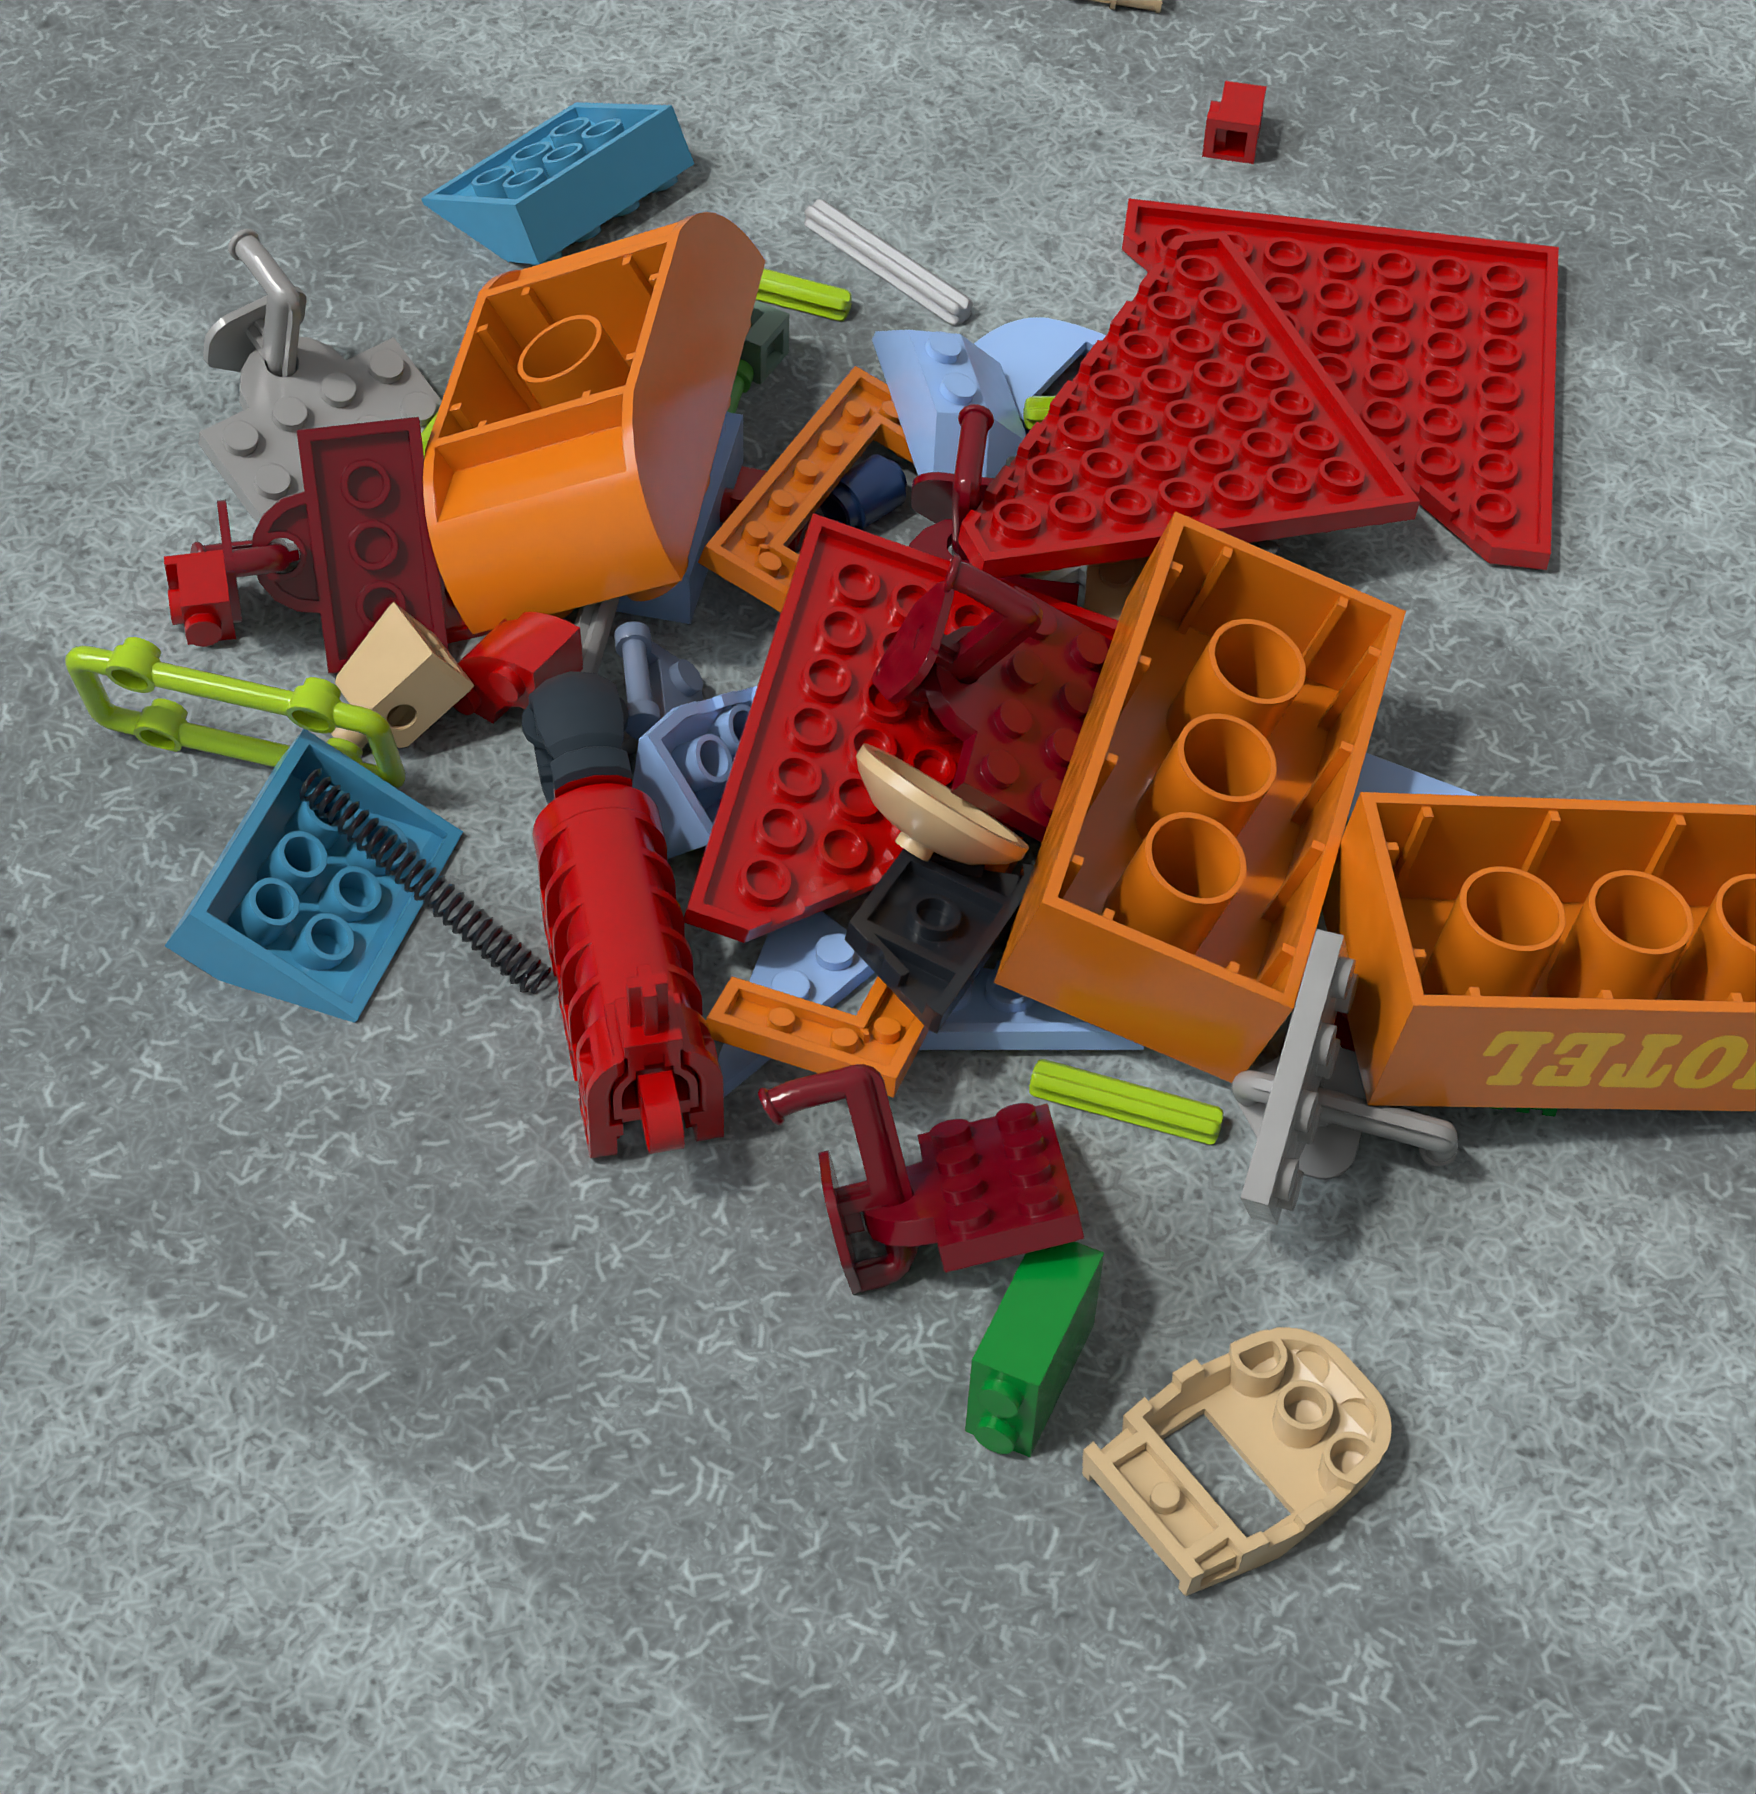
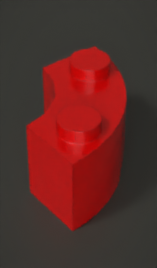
(516, 661)

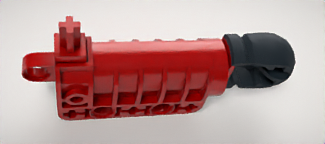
(616, 929)

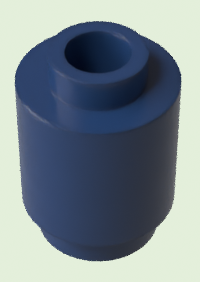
(866, 493)

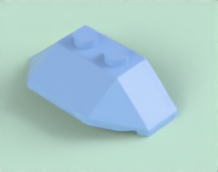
(931, 382)

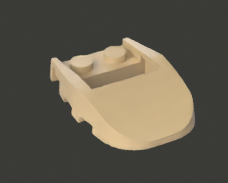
(1291, 1414)

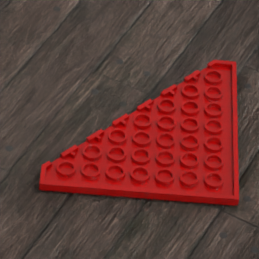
(1431, 345)
(1191, 410)
(794, 809)

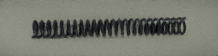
(379, 835)

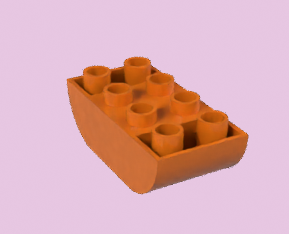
(587, 421)

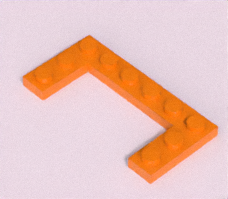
(755, 537)
(819, 1036)

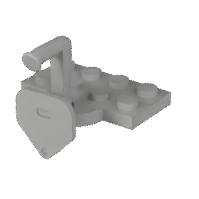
(261, 340)
(1312, 1098)

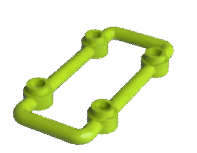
(310, 706)

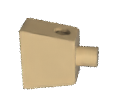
(401, 676)

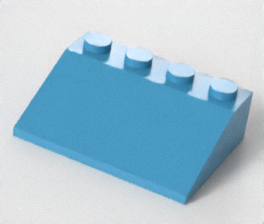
(565, 179)
(297, 903)

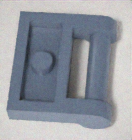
(653, 678)

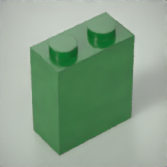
(1032, 1346)

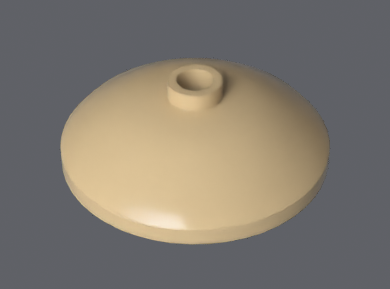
(932, 816)

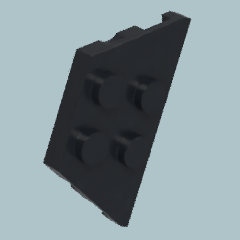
(934, 929)

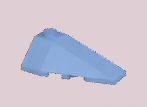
(687, 765)

